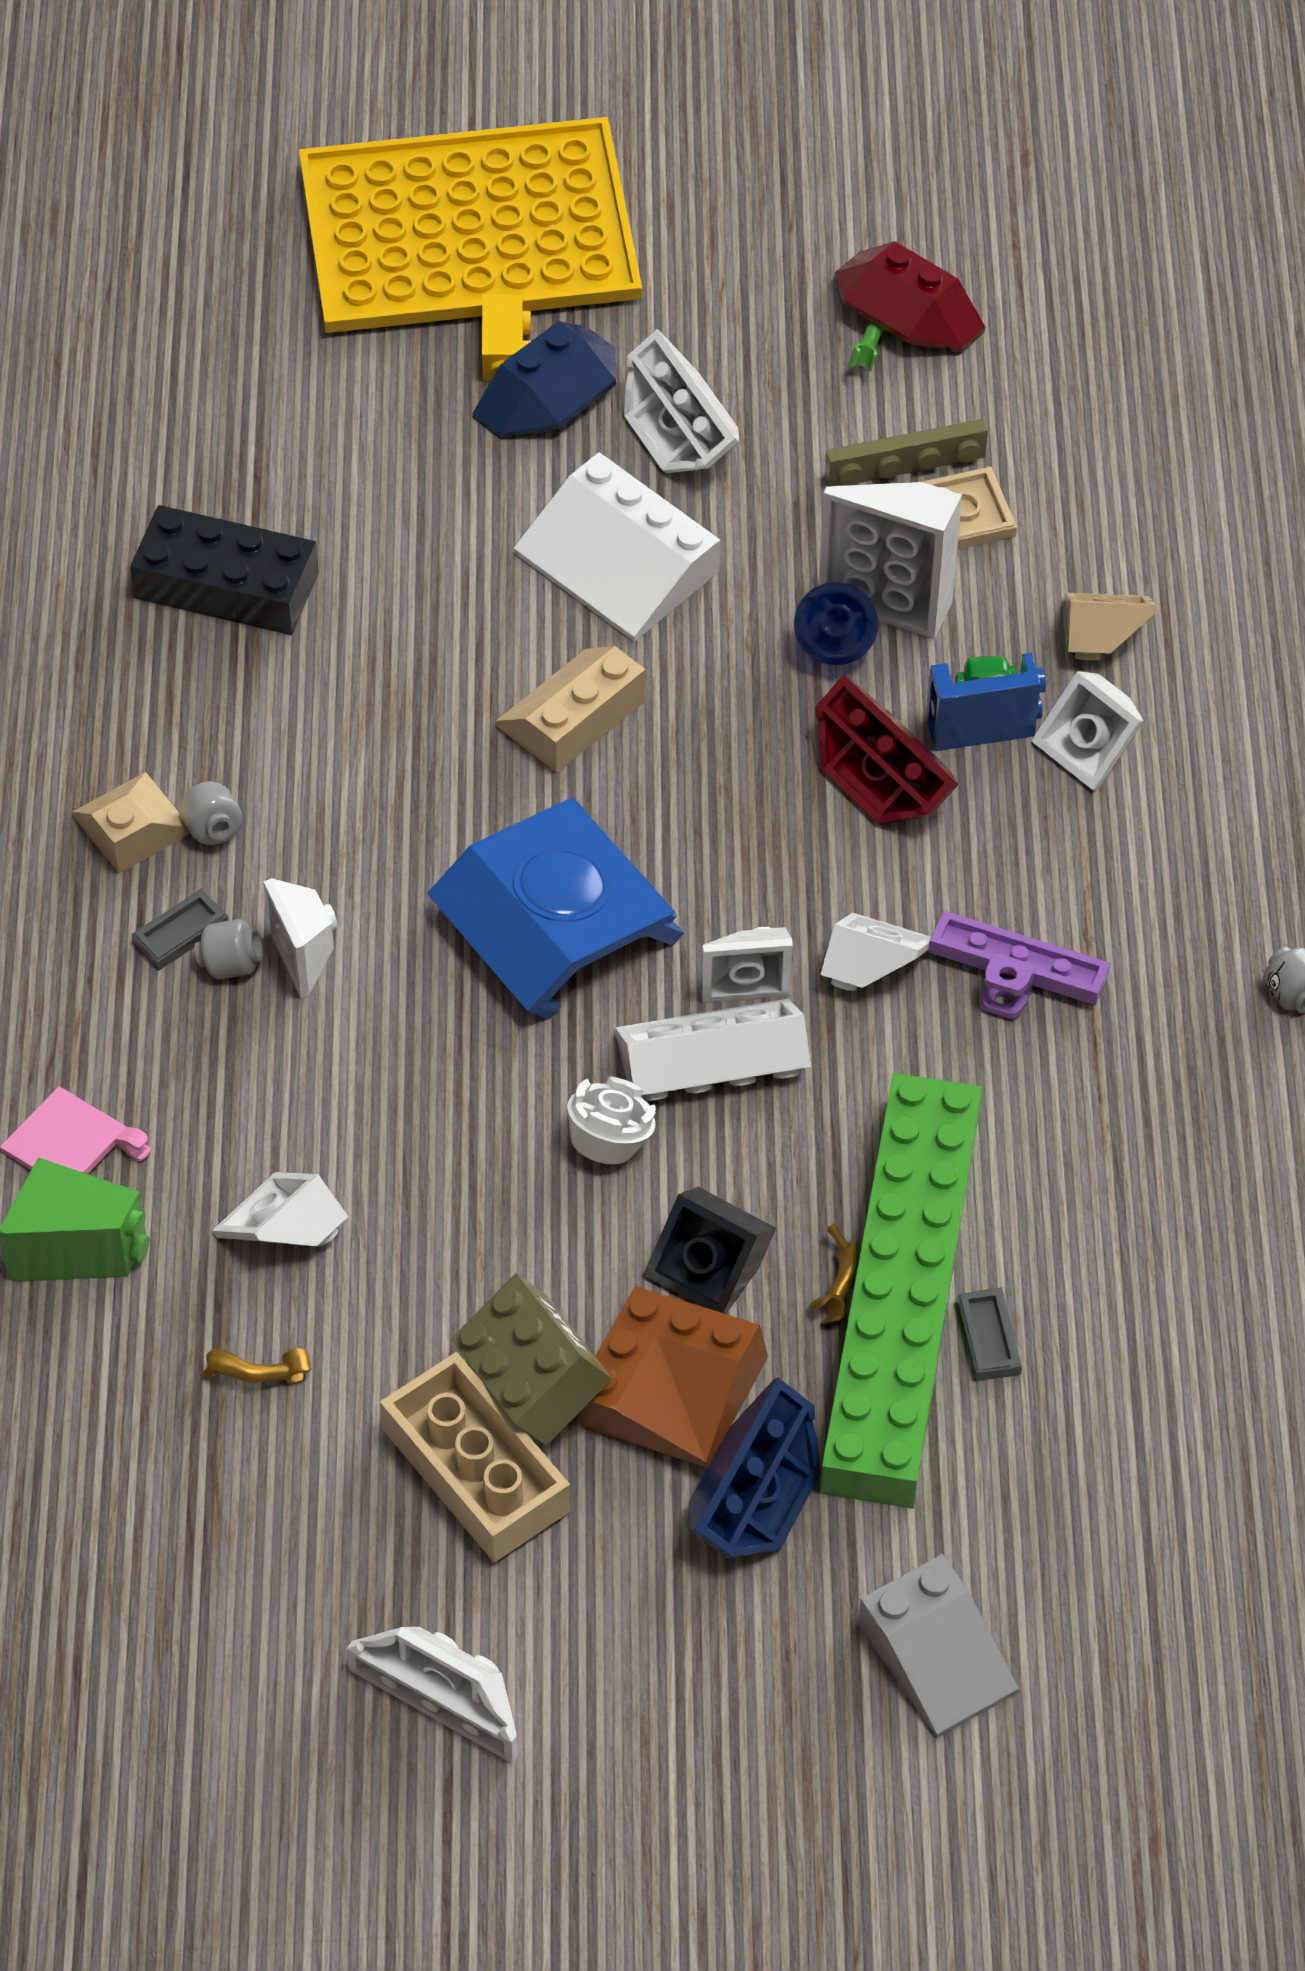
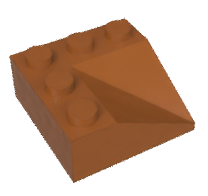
(674, 1376)

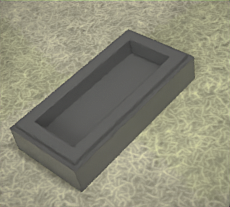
(177, 929)
(988, 1334)

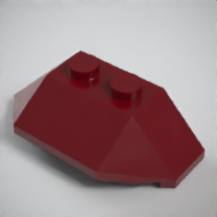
(909, 298)
(878, 757)

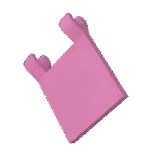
(72, 1135)

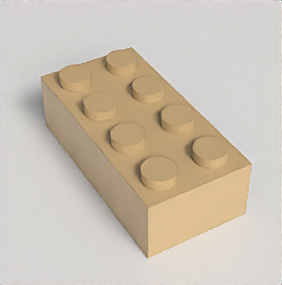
(475, 1457)

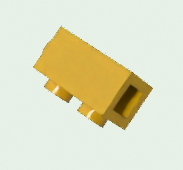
(502, 330)

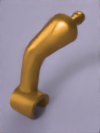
(848, 1264)
(224, 1362)

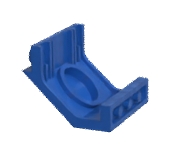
(550, 902)

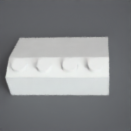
(619, 547)
(895, 548)

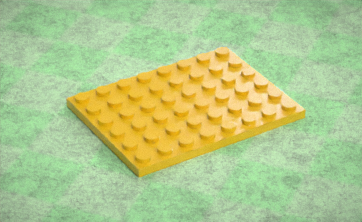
(442, 218)

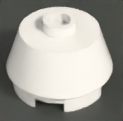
(609, 1120)

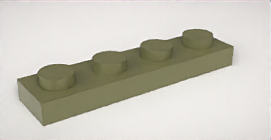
(906, 453)

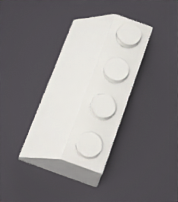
(714, 1048)

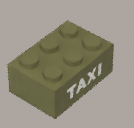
(531, 1359)

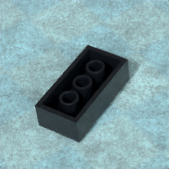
(224, 569)

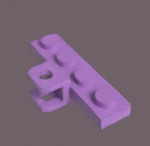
(1016, 964)

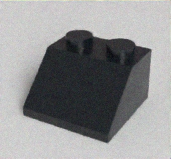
(708, 1250)

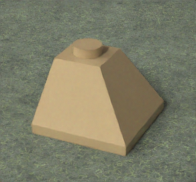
(1103, 621)
(131, 822)

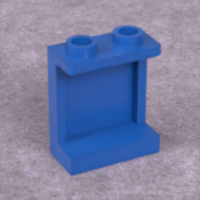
(984, 708)

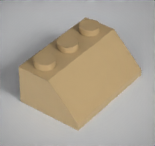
(576, 705)

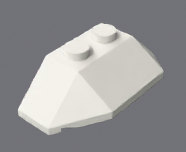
(675, 408)
(441, 1683)

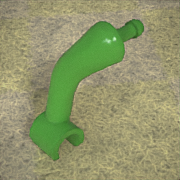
(865, 352)

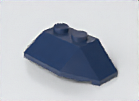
(548, 382)
(758, 1475)

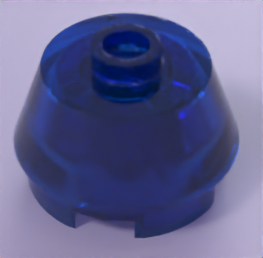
(836, 623)

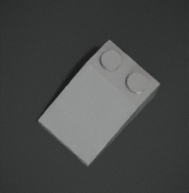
(937, 1645)

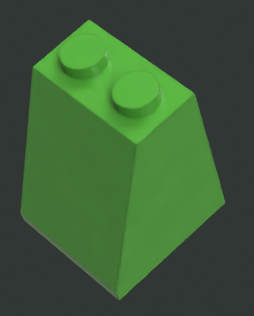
(72, 1227)

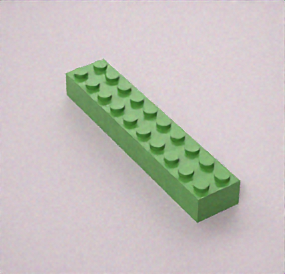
(901, 1292)

